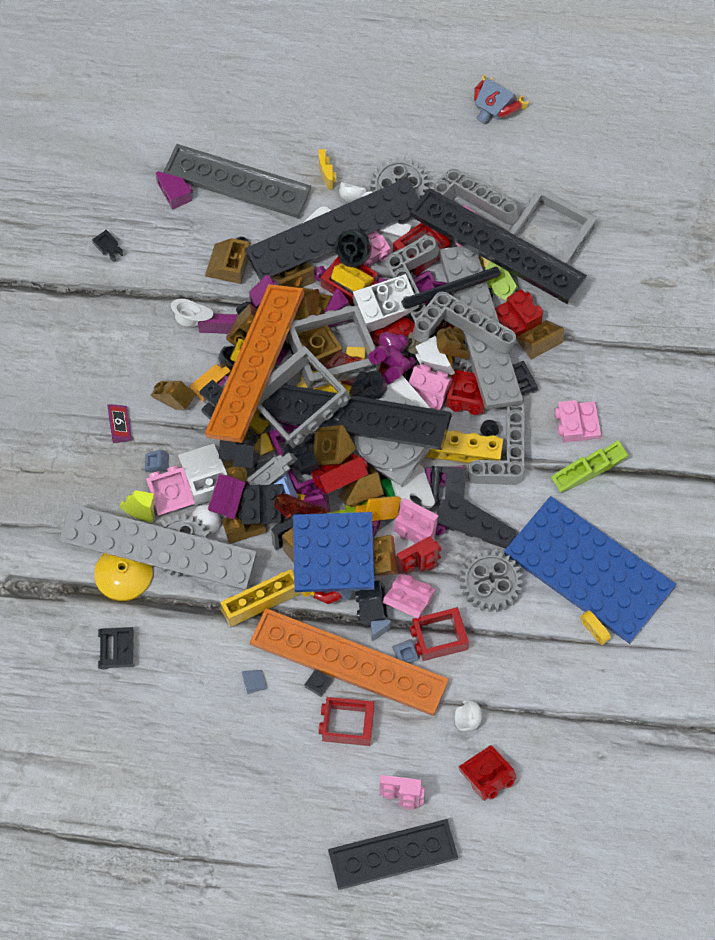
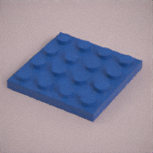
(333, 552)

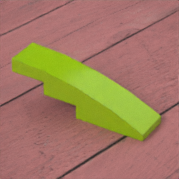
(589, 467)

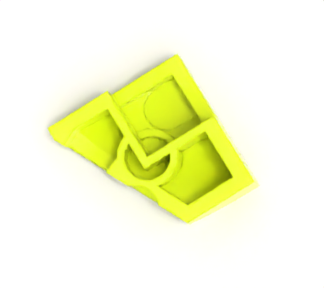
(140, 506)

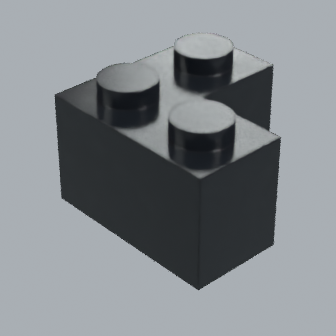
(245, 453)

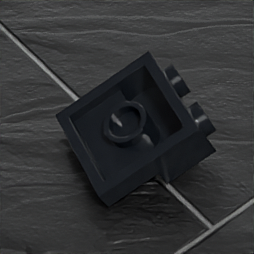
(259, 504)

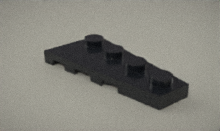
(469, 519)

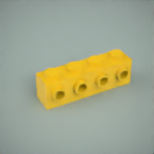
(468, 448)
(256, 599)

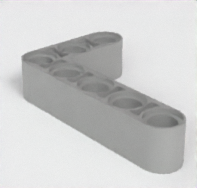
(485, 198)
(407, 263)
(448, 311)
(512, 463)

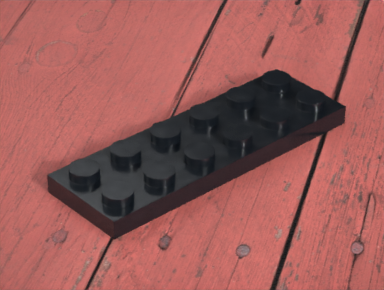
(392, 854)

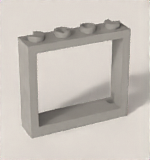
(587, 220)
(341, 372)
(282, 375)

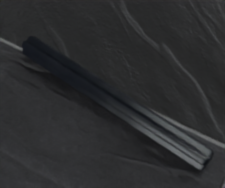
(451, 287)

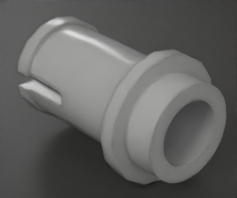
(382, 271)

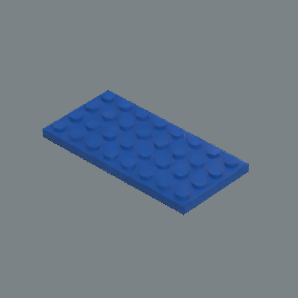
(590, 569)

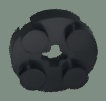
(369, 385)

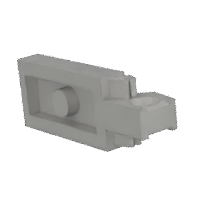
(272, 470)

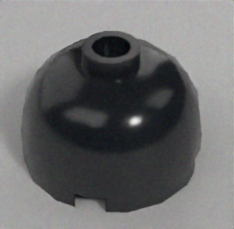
(353, 247)

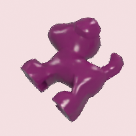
(391, 353)

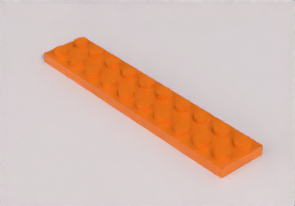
(254, 363)
(349, 662)

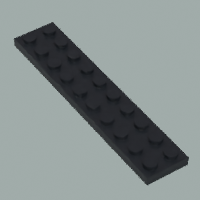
(319, 234)
(498, 245)
(363, 416)

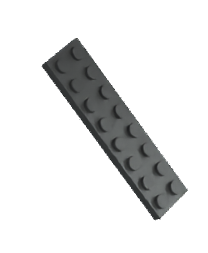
(238, 181)

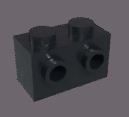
(371, 604)

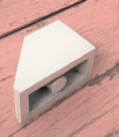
(429, 355)

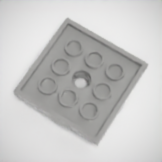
(390, 458)

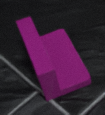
(217, 324)
(226, 495)

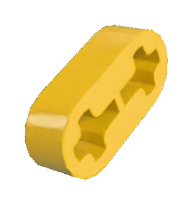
(595, 627)

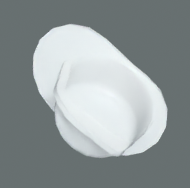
(189, 313)

